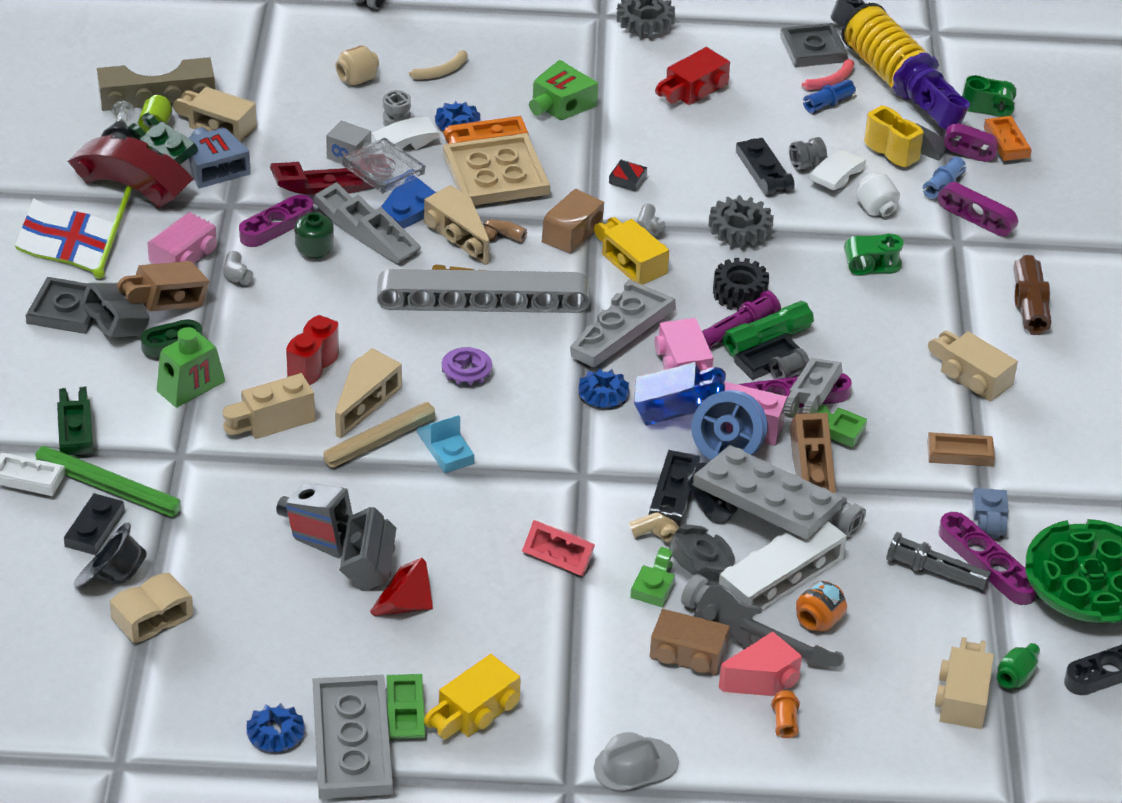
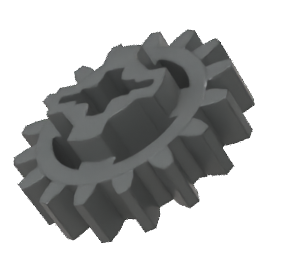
(646, 16)
(741, 221)

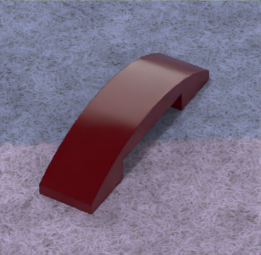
(310, 182)

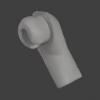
(235, 271)

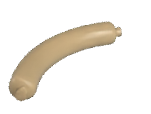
(441, 70)

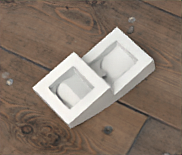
(415, 130)
(836, 169)

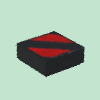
(627, 175)

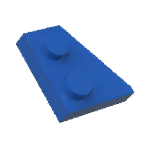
(407, 202)

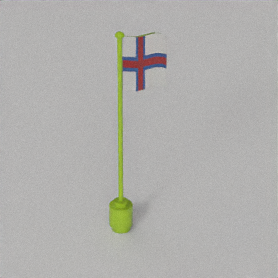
(75, 235)

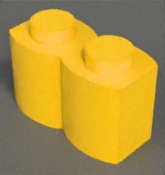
(893, 136)

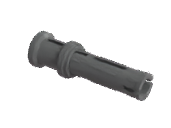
(922, 557)

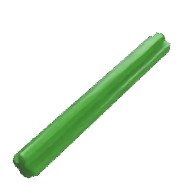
(111, 482)

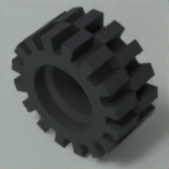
(731, 274)

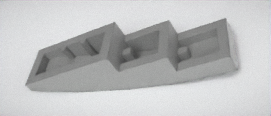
(369, 226)

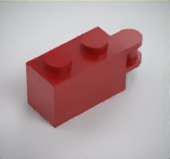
(694, 77)

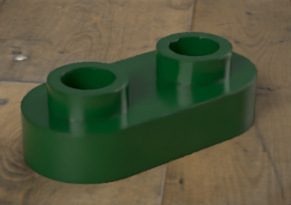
(161, 336)

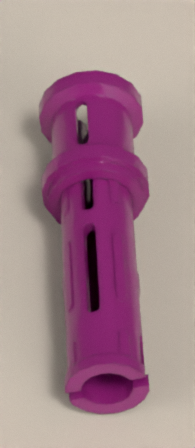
(748, 313)

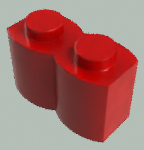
(313, 348)

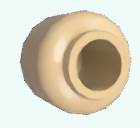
(357, 65)

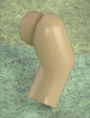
(656, 524)

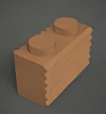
(689, 641)

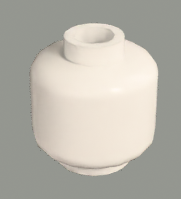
(878, 194)

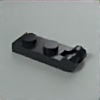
(764, 166)
(673, 486)

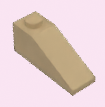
(368, 385)

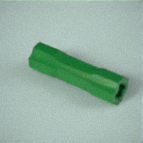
(786, 321)

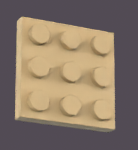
(496, 169)

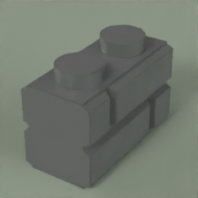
(368, 549)

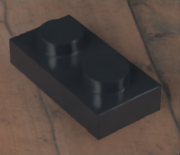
(94, 524)

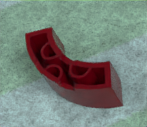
(132, 164)

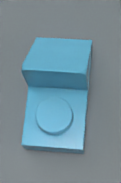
(447, 444)

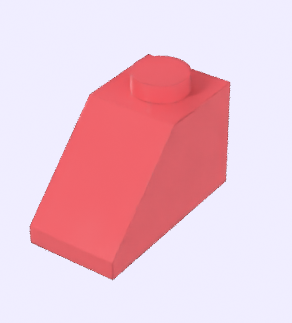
(761, 668)

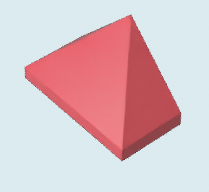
(558, 547)

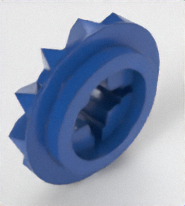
(465, 114)
(603, 396)
(266, 737)

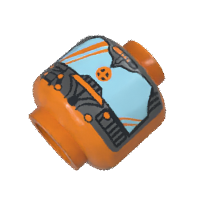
(821, 606)

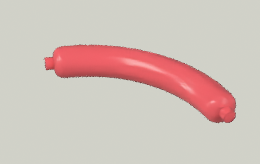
(839, 76)

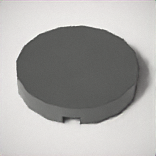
(701, 552)

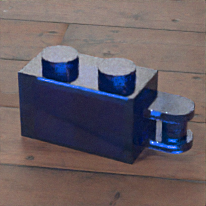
(675, 391)

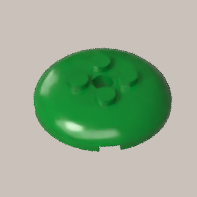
(1078, 570)

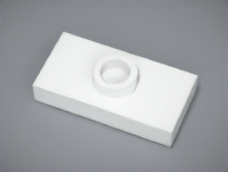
(30, 474)

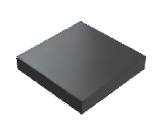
(813, 45)
(60, 306)

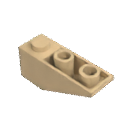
(456, 218)

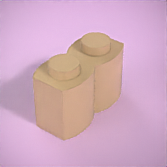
(151, 607)

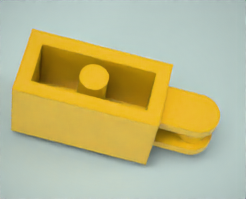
(633, 250)
(475, 698)

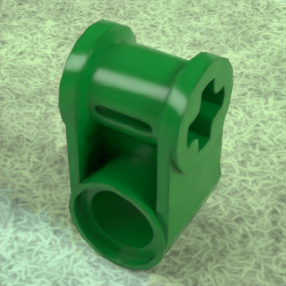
(987, 94)
(872, 254)

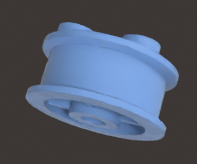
(734, 407)

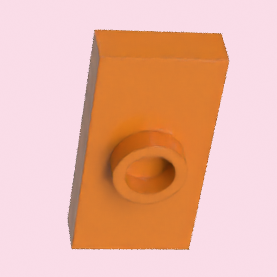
(1011, 140)

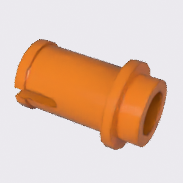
(785, 707)

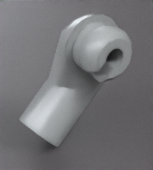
(649, 222)

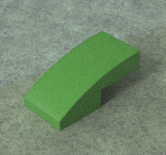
(405, 706)

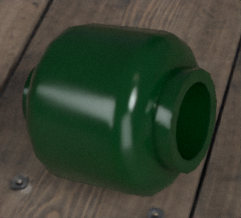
(314, 235)

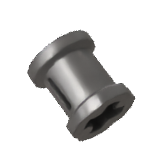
(789, 365)

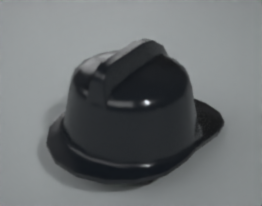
(116, 561)

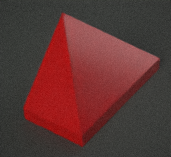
(406, 591)

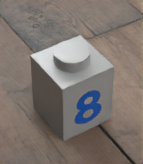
(345, 139)

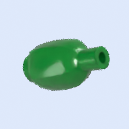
(1017, 666)

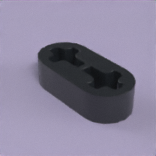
(716, 508)

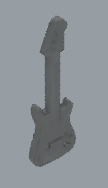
(724, 607)

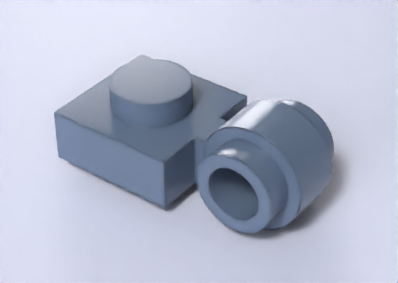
(991, 511)

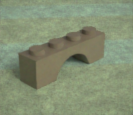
(122, 84)

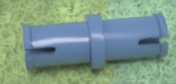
(944, 176)

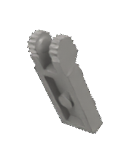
(812, 386)

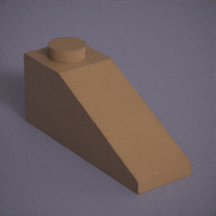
(813, 449)

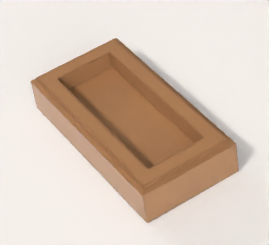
(960, 449)

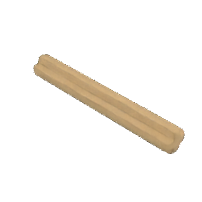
(379, 434)

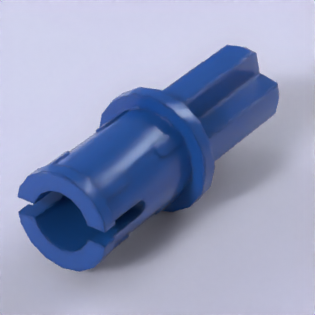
(829, 95)

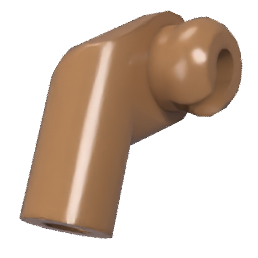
(504, 228)

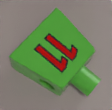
(563, 92)
(188, 368)

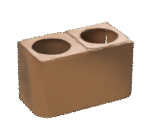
(572, 221)

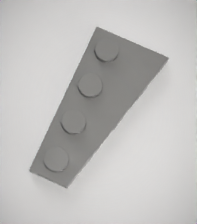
(621, 323)

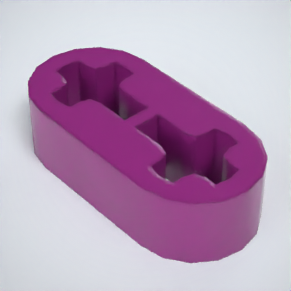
(971, 142)

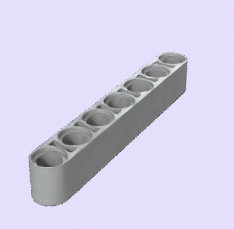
(483, 291)

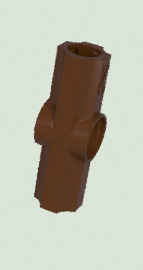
(1032, 295)

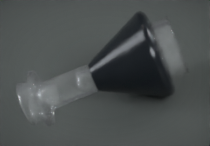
(122, 112)

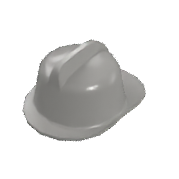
(634, 762)

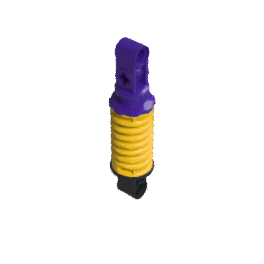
(899, 60)

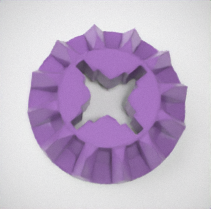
(459, 358)

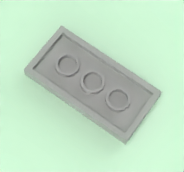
(768, 491)
(352, 737)

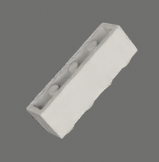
(784, 566)

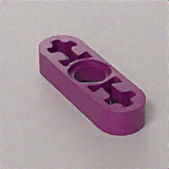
(995, 218)
(260, 229)

